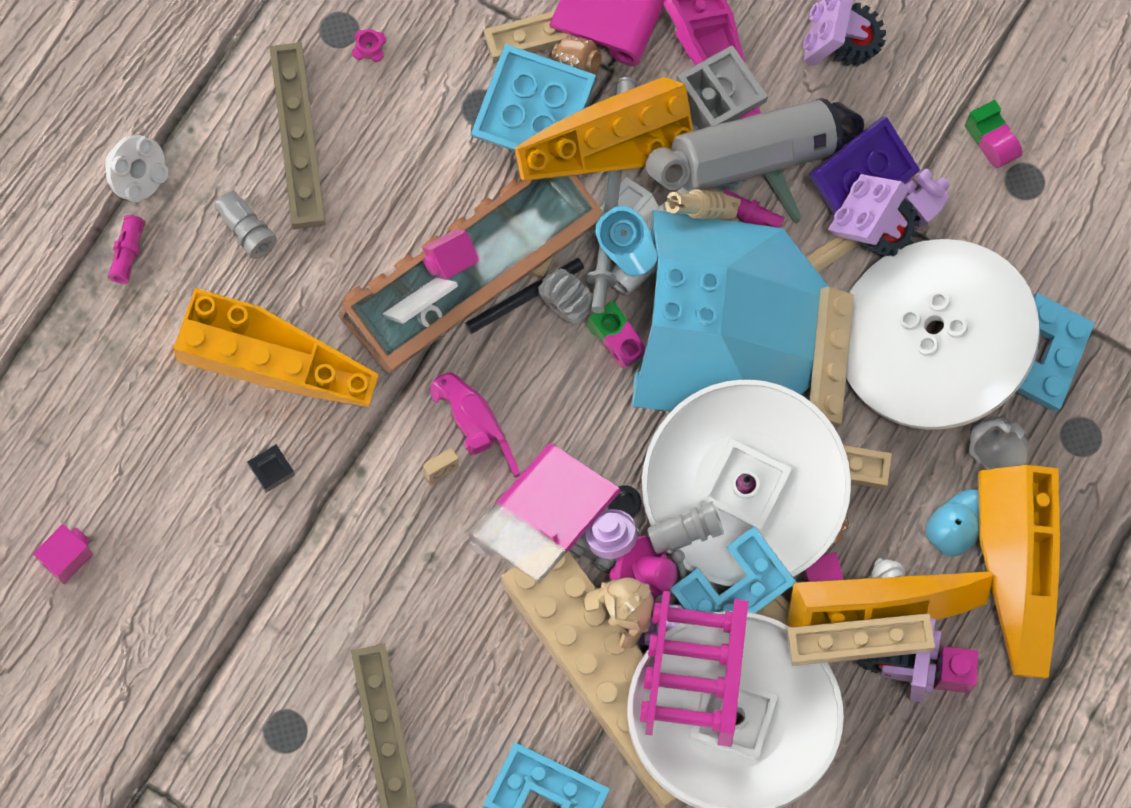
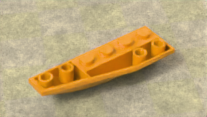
(610, 133)
(267, 351)
(1023, 553)
(887, 597)

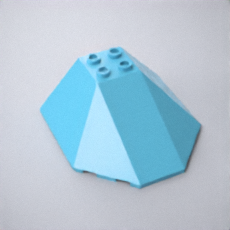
(726, 309)

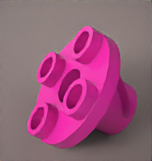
(647, 567)

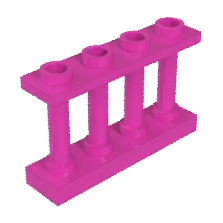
(725, 687)

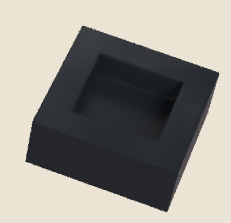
(271, 468)

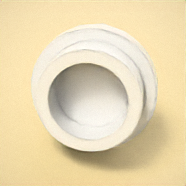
(887, 568)

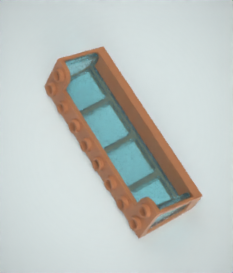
(511, 239)

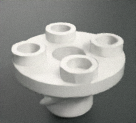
(135, 168)

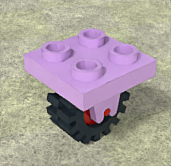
(844, 30)
(876, 215)
(908, 668)

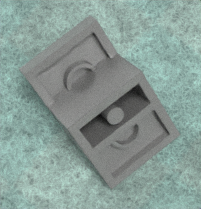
(721, 89)

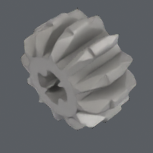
(566, 295)

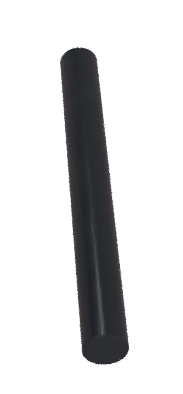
(516, 300)

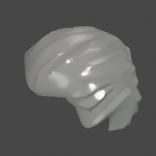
(999, 443)

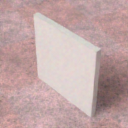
(421, 302)

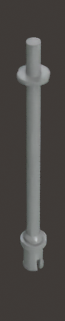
(601, 277)

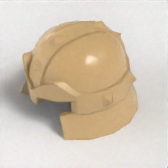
(628, 605)

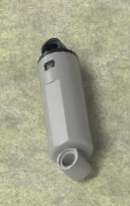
(754, 145)

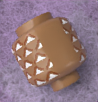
(578, 53)

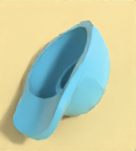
(632, 252)
(946, 534)

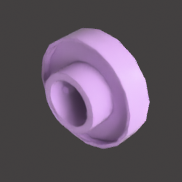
(612, 534)

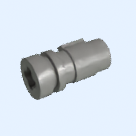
(243, 222)
(684, 529)

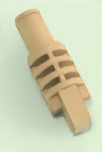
(704, 204)

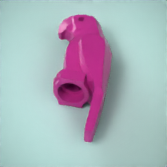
(472, 416)

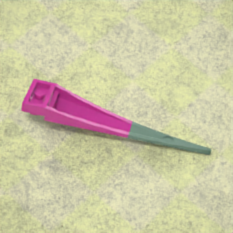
(705, 30)

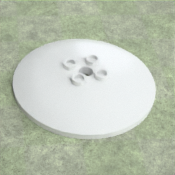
(947, 375)
(760, 433)
(778, 749)

